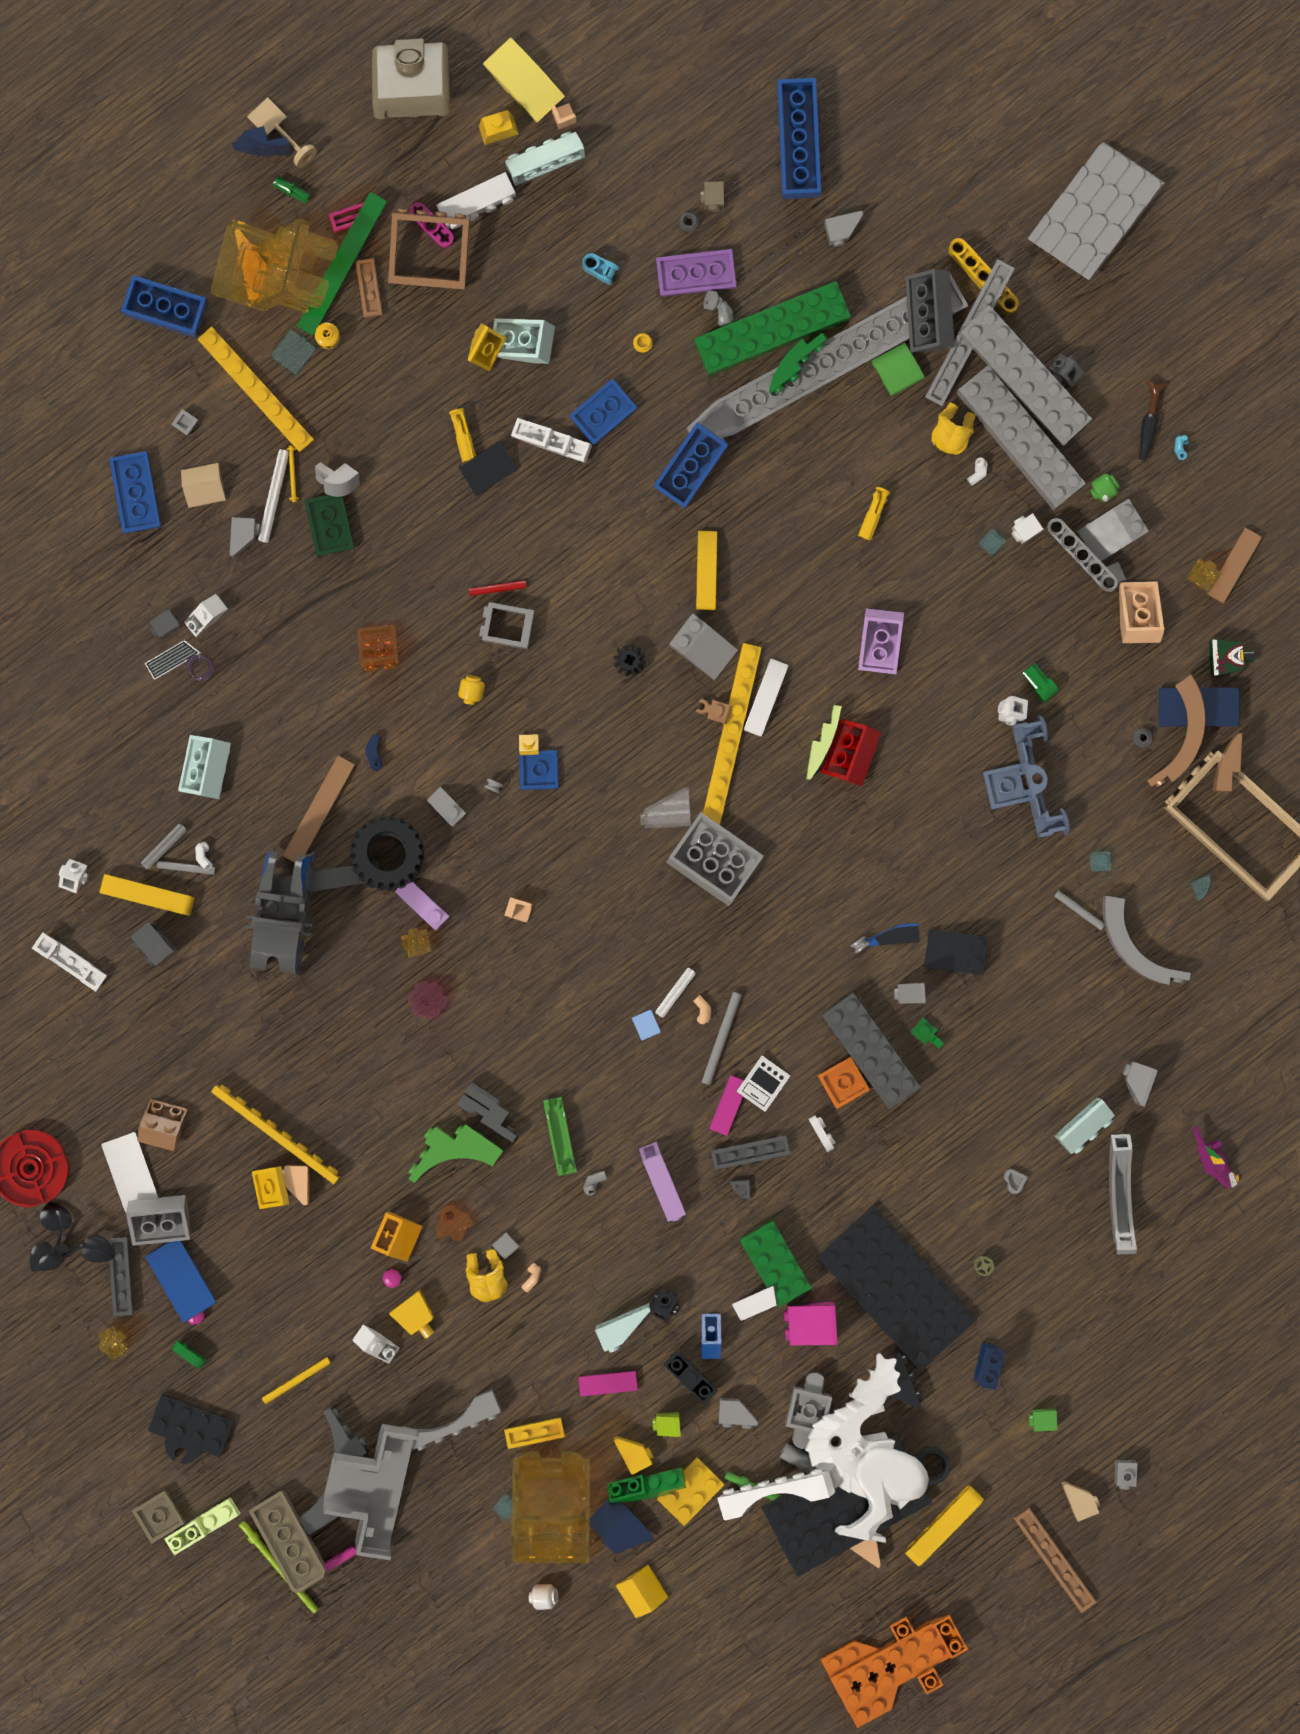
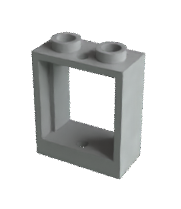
(527, 628)

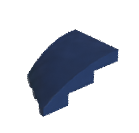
(257, 143)
(618, 1527)

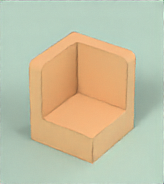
(563, 115)
(518, 909)

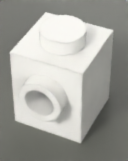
(1026, 528)

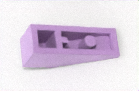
(423, 905)

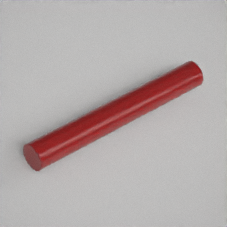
(497, 588)

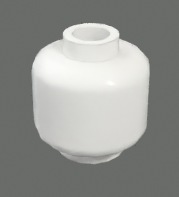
(543, 1596)

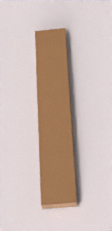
(319, 809)
(1055, 1560)

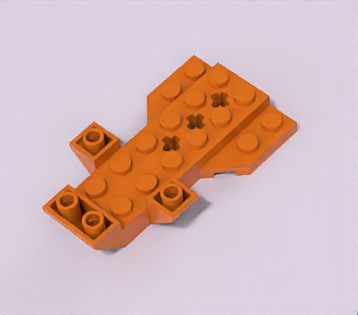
(912, 1652)

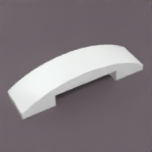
(766, 697)
(69, 961)

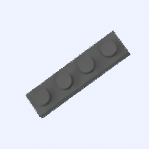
(750, 1152)
(121, 1277)

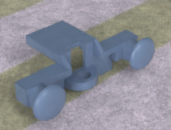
(1006, 786)

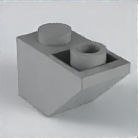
(733, 1412)

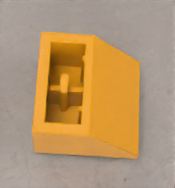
(396, 1236)

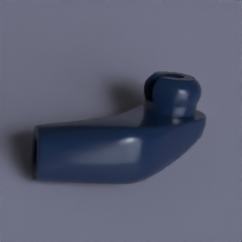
(372, 754)

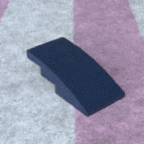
(1221, 707)

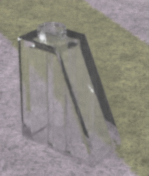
(668, 812)

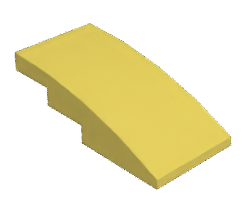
(523, 79)

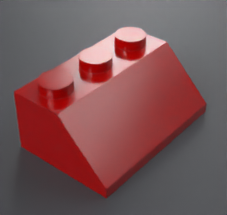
(851, 752)

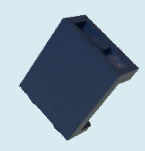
(989, 1366)

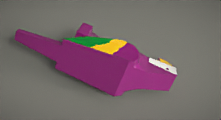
(1215, 1161)

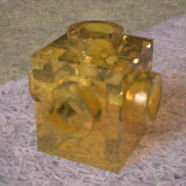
(1204, 575)
(416, 942)
(112, 1342)

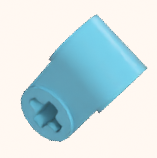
(601, 268)

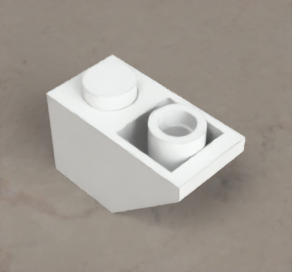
(205, 615)
(375, 1344)

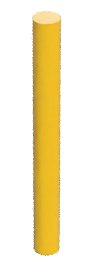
(296, 1380)

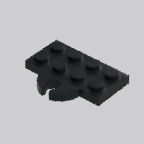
(189, 1429)

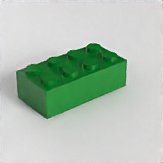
(775, 1262)

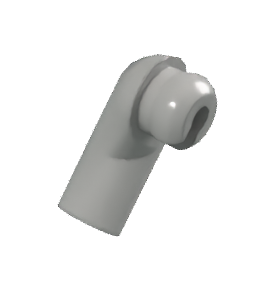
(592, 1181)

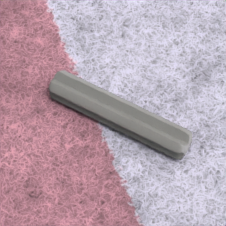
(163, 846)

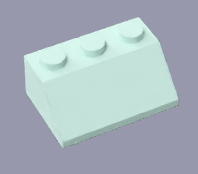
(204, 767)
(1085, 1126)

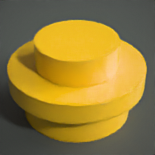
(642, 343)

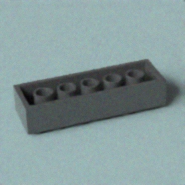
(870, 1050)

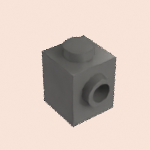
(164, 624)

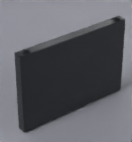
(488, 468)

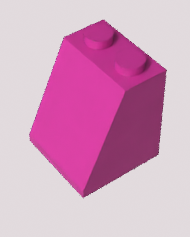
(811, 1324)

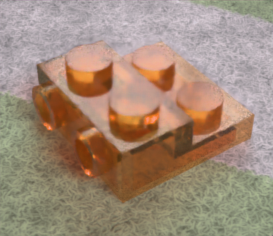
(378, 648)

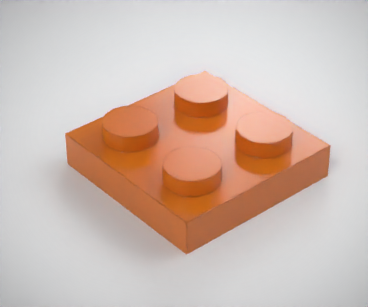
(843, 1082)

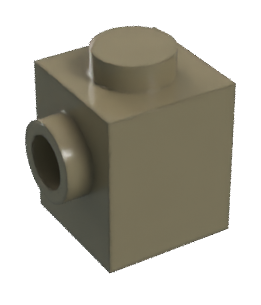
(713, 196)

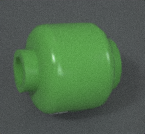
(1105, 487)

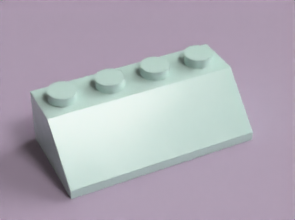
(545, 158)

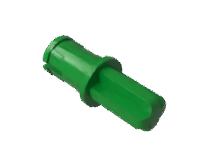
(291, 189)

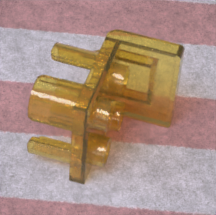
(264, 266)
(550, 1509)

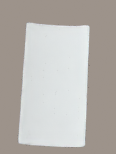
(129, 1169)

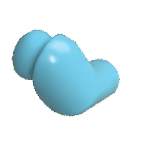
(1179, 450)

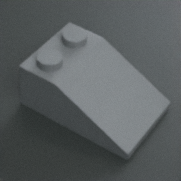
(1113, 530)
(703, 647)

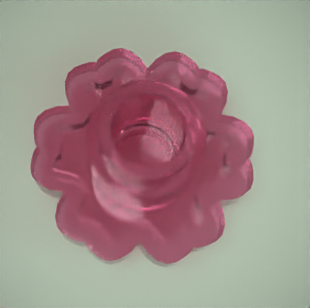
(427, 999)

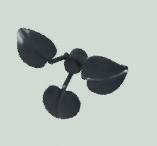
(46, 1258)

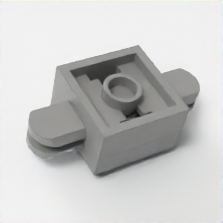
(807, 1407)

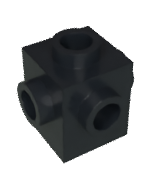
(665, 1305)

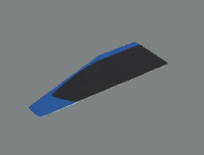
(898, 935)

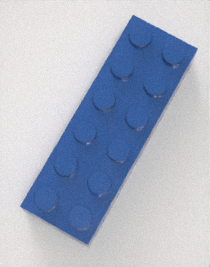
(798, 138)

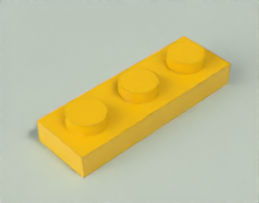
(534, 1433)

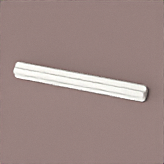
(273, 496)

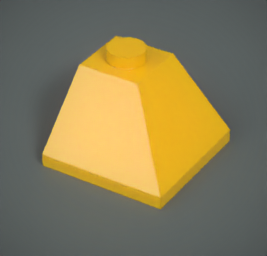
(485, 347)

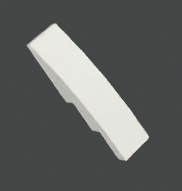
(551, 440)

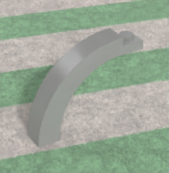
(1116, 931)
(1120, 1193)

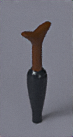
(1150, 420)

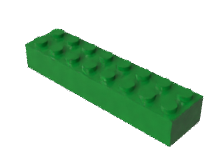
(772, 329)

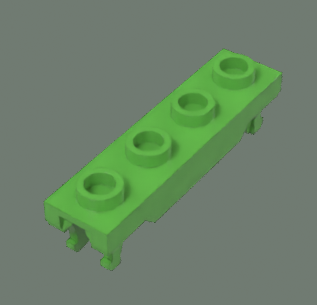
(560, 1136)

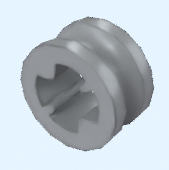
(493, 786)
(860, 944)

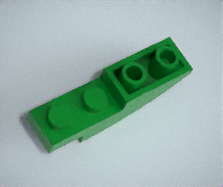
(789, 366)
(646, 1487)

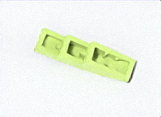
(819, 749)

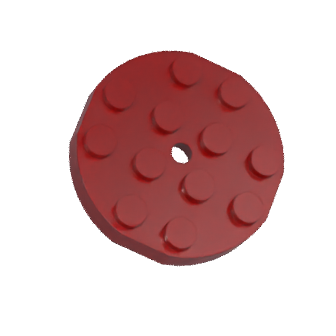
(49, 1172)

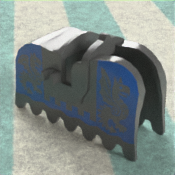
(276, 936)

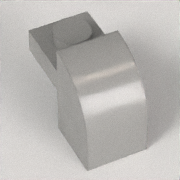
(337, 482)

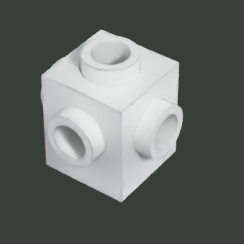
(1012, 710)
(72, 875)

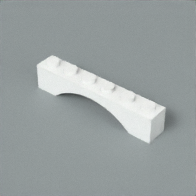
(812, 1487)

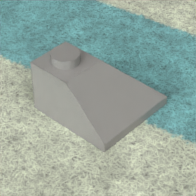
(1139, 1081)

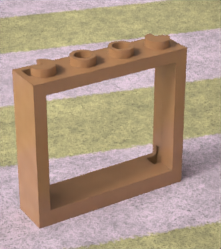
(439, 217)

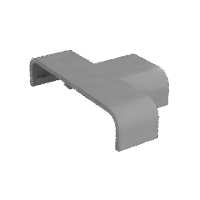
(371, 1489)

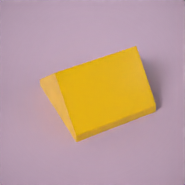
(642, 1591)

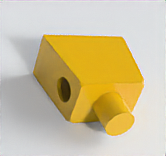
(497, 127)
(414, 1315)

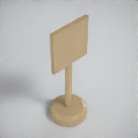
(270, 117)

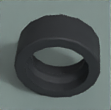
(946, 1463)

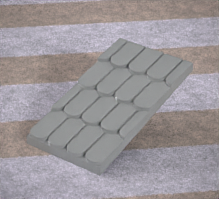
(1096, 210)

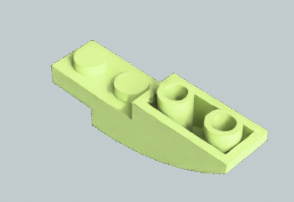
(202, 1525)

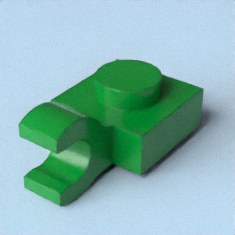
(925, 1032)

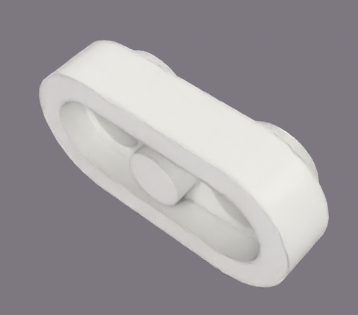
(818, 1125)

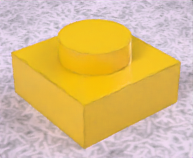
(529, 744)

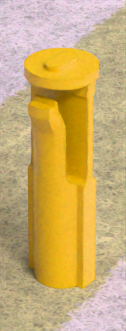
(462, 434)
(873, 515)

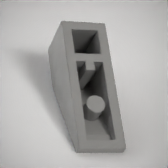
(910, 993)

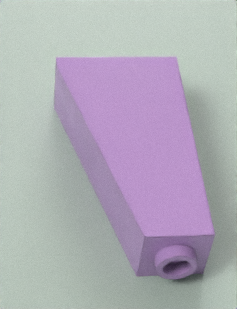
(662, 1182)

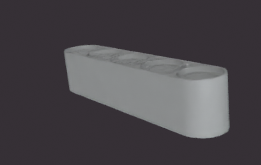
(1085, 564)

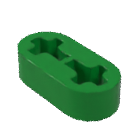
(189, 1354)

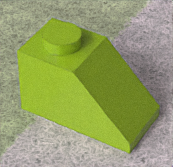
(667, 1424)

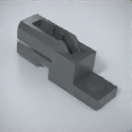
(492, 1118)

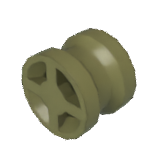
(985, 1269)

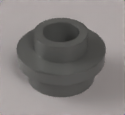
(690, 216)
(1136, 738)

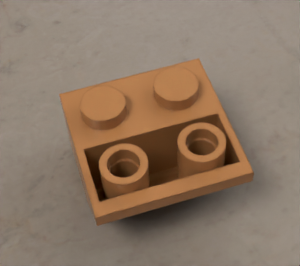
(161, 1125)

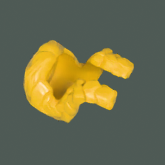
(952, 437)
(489, 1286)

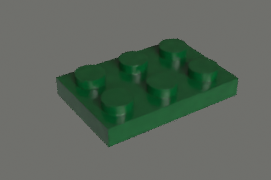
(329, 525)

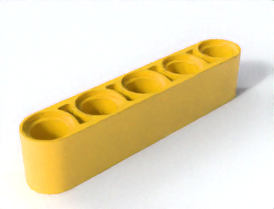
(980, 267)
(147, 895)
(944, 1525)

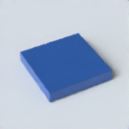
(539, 770)

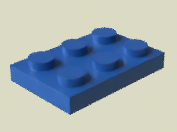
(603, 412)

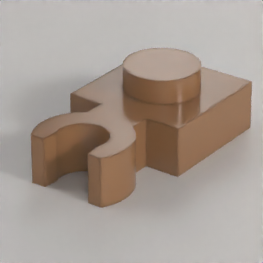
(716, 711)

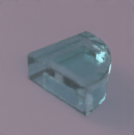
(1201, 886)

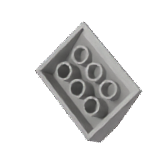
(714, 859)

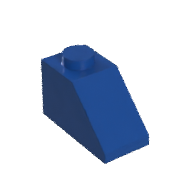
(711, 1336)

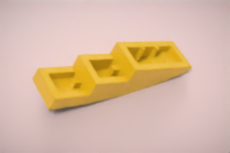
(706, 570)

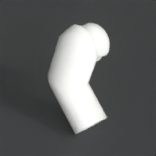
(980, 471)
(200, 850)

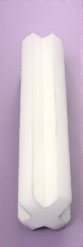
(675, 992)

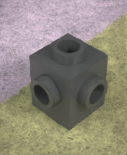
(1066, 370)

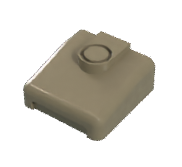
(410, 79)

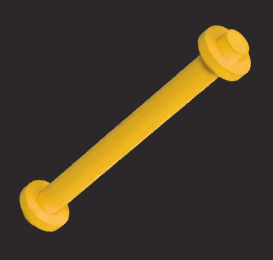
(292, 473)

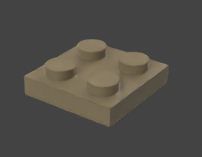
(158, 1516)

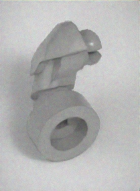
(713, 301)

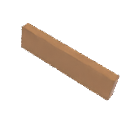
(1234, 565)

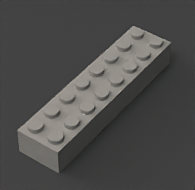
(1024, 375)
(1020, 437)

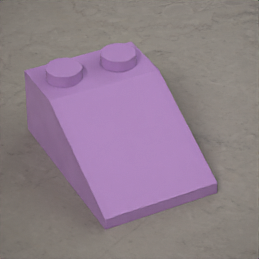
(881, 641)

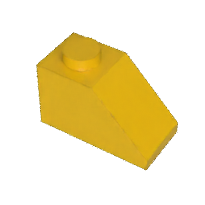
(634, 1454)

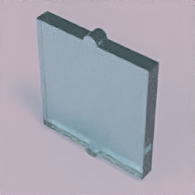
(293, 352)

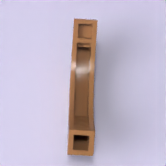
(1195, 709)

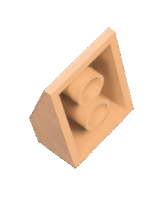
(1140, 612)

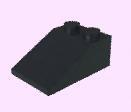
(956, 952)

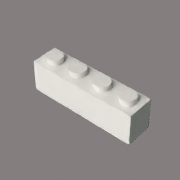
(479, 199)

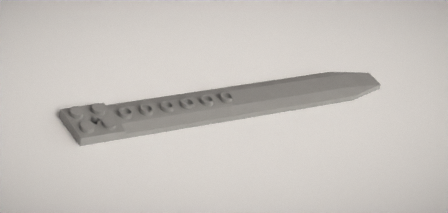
(841, 355)

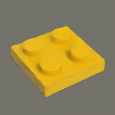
(270, 1187)

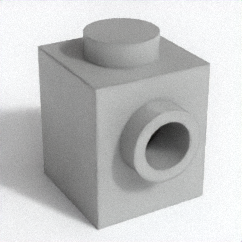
(1125, 1474)

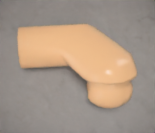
(705, 1010)
(533, 1279)

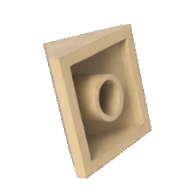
(203, 485)

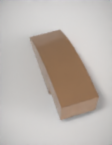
(1228, 764)

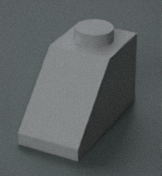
(842, 227)
(242, 534)
(446, 807)

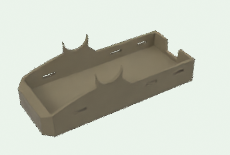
(289, 1542)

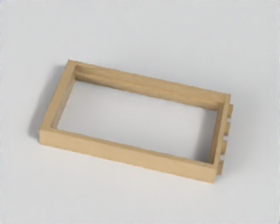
(1186, 786)

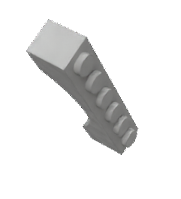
(482, 1407)

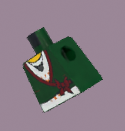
(1227, 657)

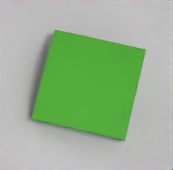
(898, 369)

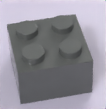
(154, 944)

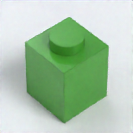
(1043, 1419)

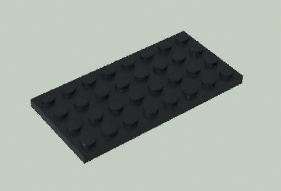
(896, 1287)
(808, 1527)

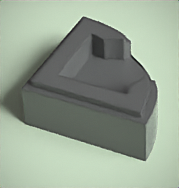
(741, 1188)

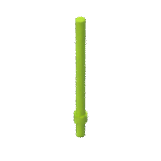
(254, 1538)

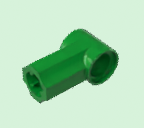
(1043, 686)

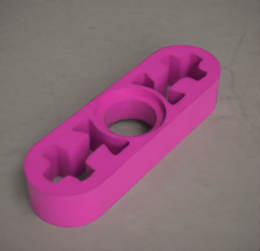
(431, 233)

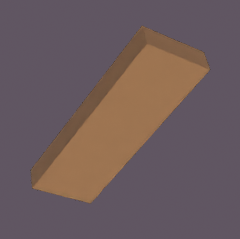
(369, 288)

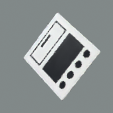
(763, 1083)

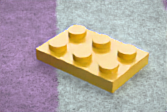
(700, 1488)

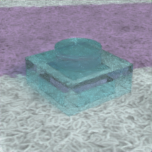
(991, 542)
(1100, 861)
(503, 1507)

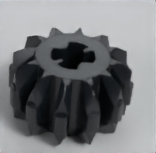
(636, 662)

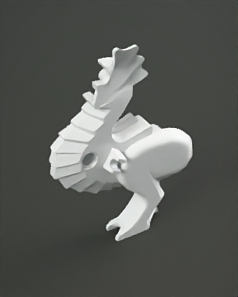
(867, 1462)

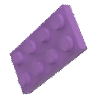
(696, 272)

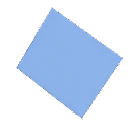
(646, 1025)

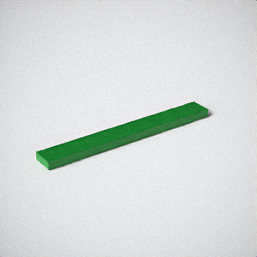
(344, 260)

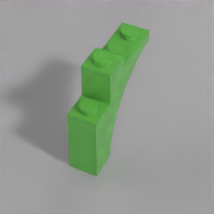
(444, 1147)

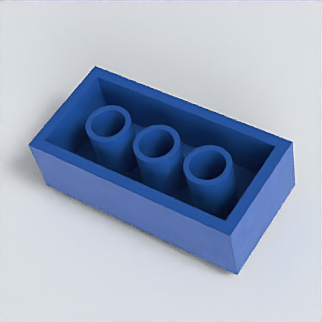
(164, 306)
(691, 464)

